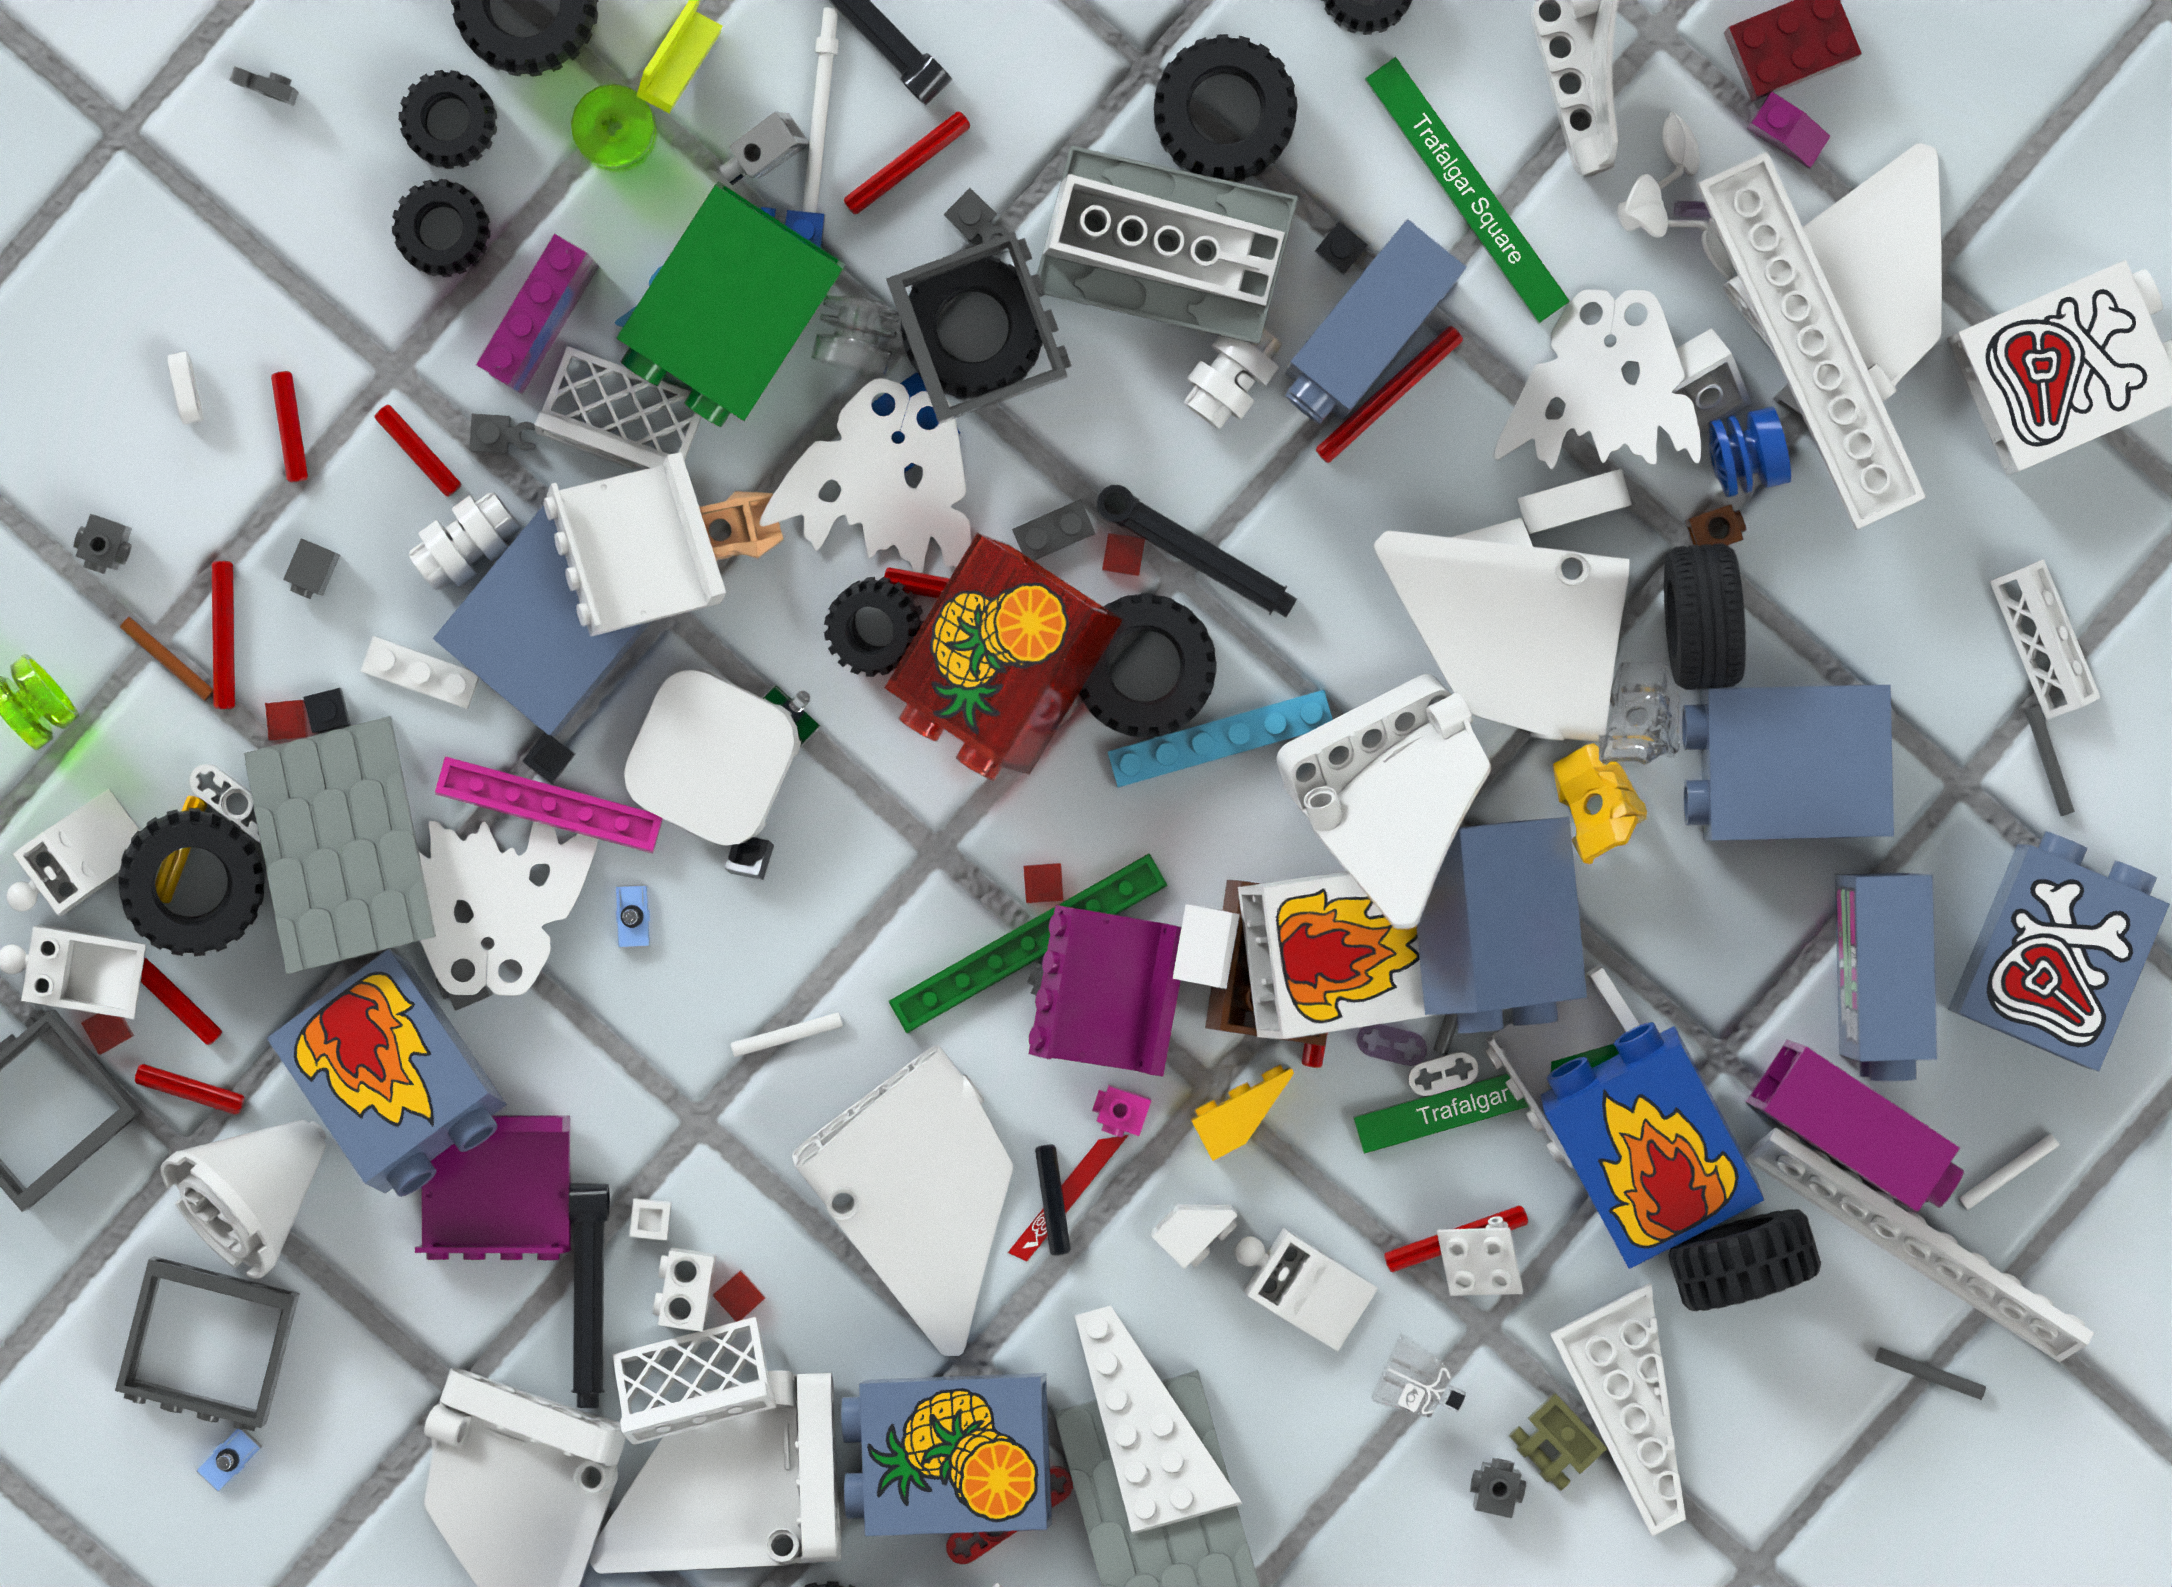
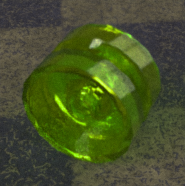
(600, 110)
(34, 702)

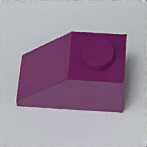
(1789, 129)

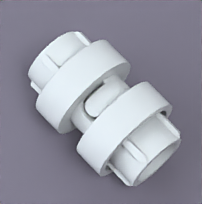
(1224, 385)
(451, 550)

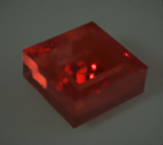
(1123, 554)
(286, 720)
(1043, 883)
(107, 1031)
(739, 1296)

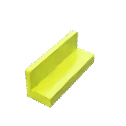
(678, 58)

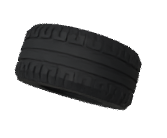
(1704, 616)

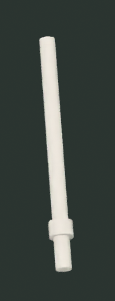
(826, 48)

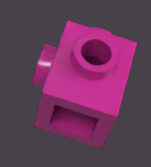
(1121, 1111)

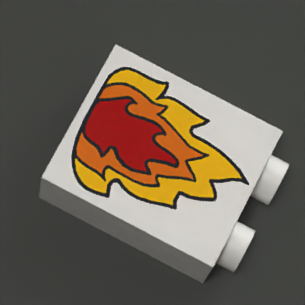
(1326, 958)

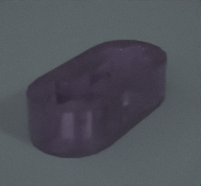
(1389, 1053)

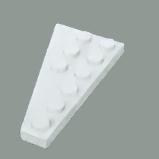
(1623, 1384)
(1154, 1450)

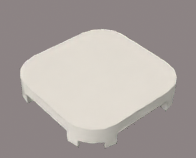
(711, 757)

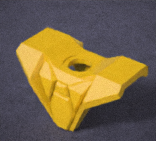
(1584, 776)

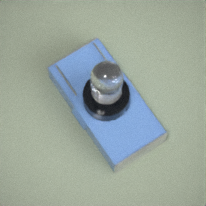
(632, 916)
(229, 1458)

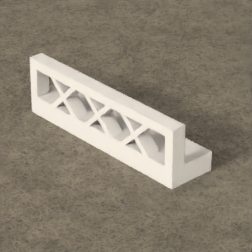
(2056, 636)

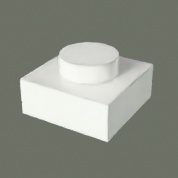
(650, 1219)

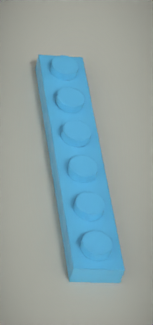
(1219, 738)

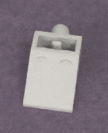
(83, 852)
(83, 972)
(1308, 1289)

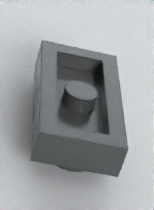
(1054, 531)

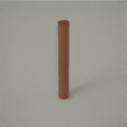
(166, 658)

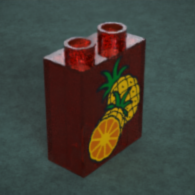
(1000, 658)

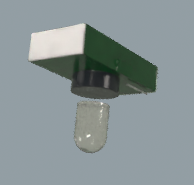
(805, 724)

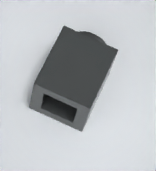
(310, 569)

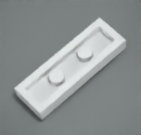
(420, 672)

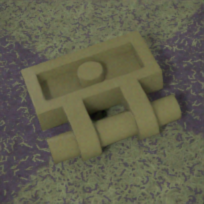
(1566, 1433)

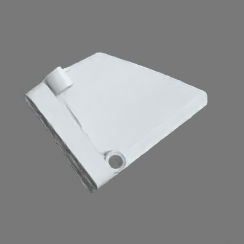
(1390, 789)

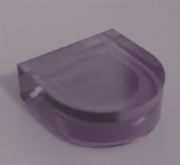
(1691, 209)

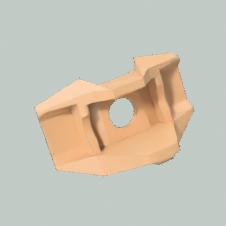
(743, 514)

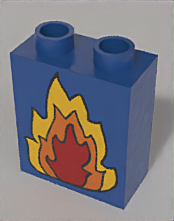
(1649, 1143)

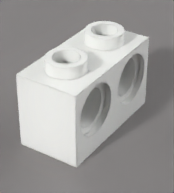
(695, 1291)

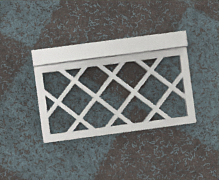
(601, 441)
(700, 1410)

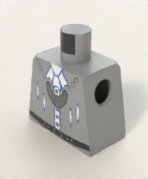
(778, 141)

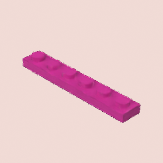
(548, 805)

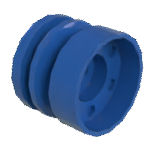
(1748, 452)

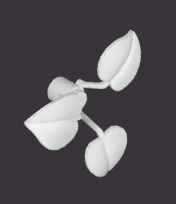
(1645, 205)

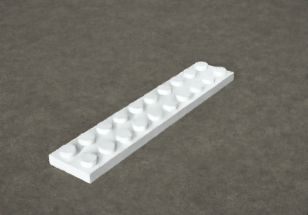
(1811, 340)
(1919, 1245)

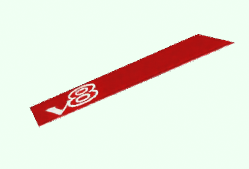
(1071, 1190)

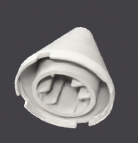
(247, 1190)

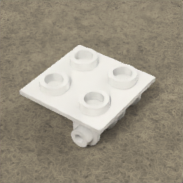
(1480, 1260)

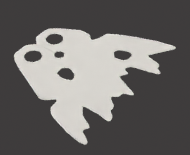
(1594, 389)
(874, 481)
(502, 902)

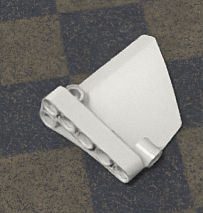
(1589, 34)
(1881, 265)
(1513, 628)
(922, 1189)
(517, 1483)
(735, 1490)

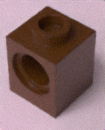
(1698, 526)

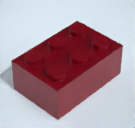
(1791, 45)

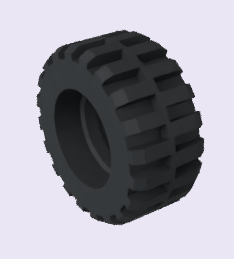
(526, 54)
(1214, 58)
(1022, 343)
(1194, 681)
(201, 932)
(1745, 1260)

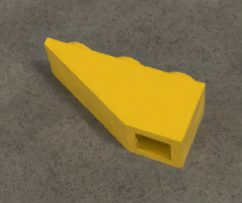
(1235, 1120)

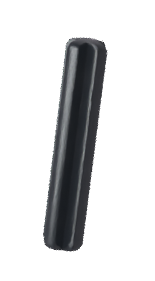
(1052, 1199)

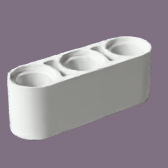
(1574, 501)

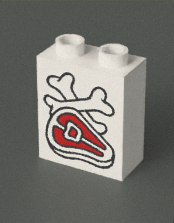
(2067, 366)

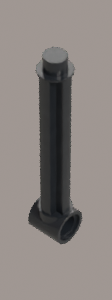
(919, 71)
(1197, 552)
(588, 1210)

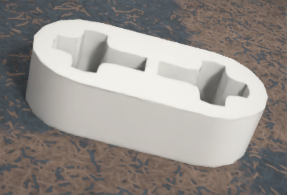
(185, 387)
(1445, 1082)

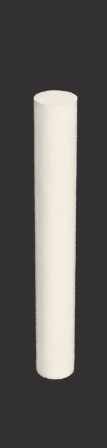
(786, 1034)
(2009, 1171)

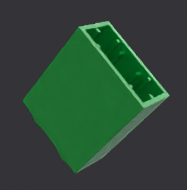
(727, 305)

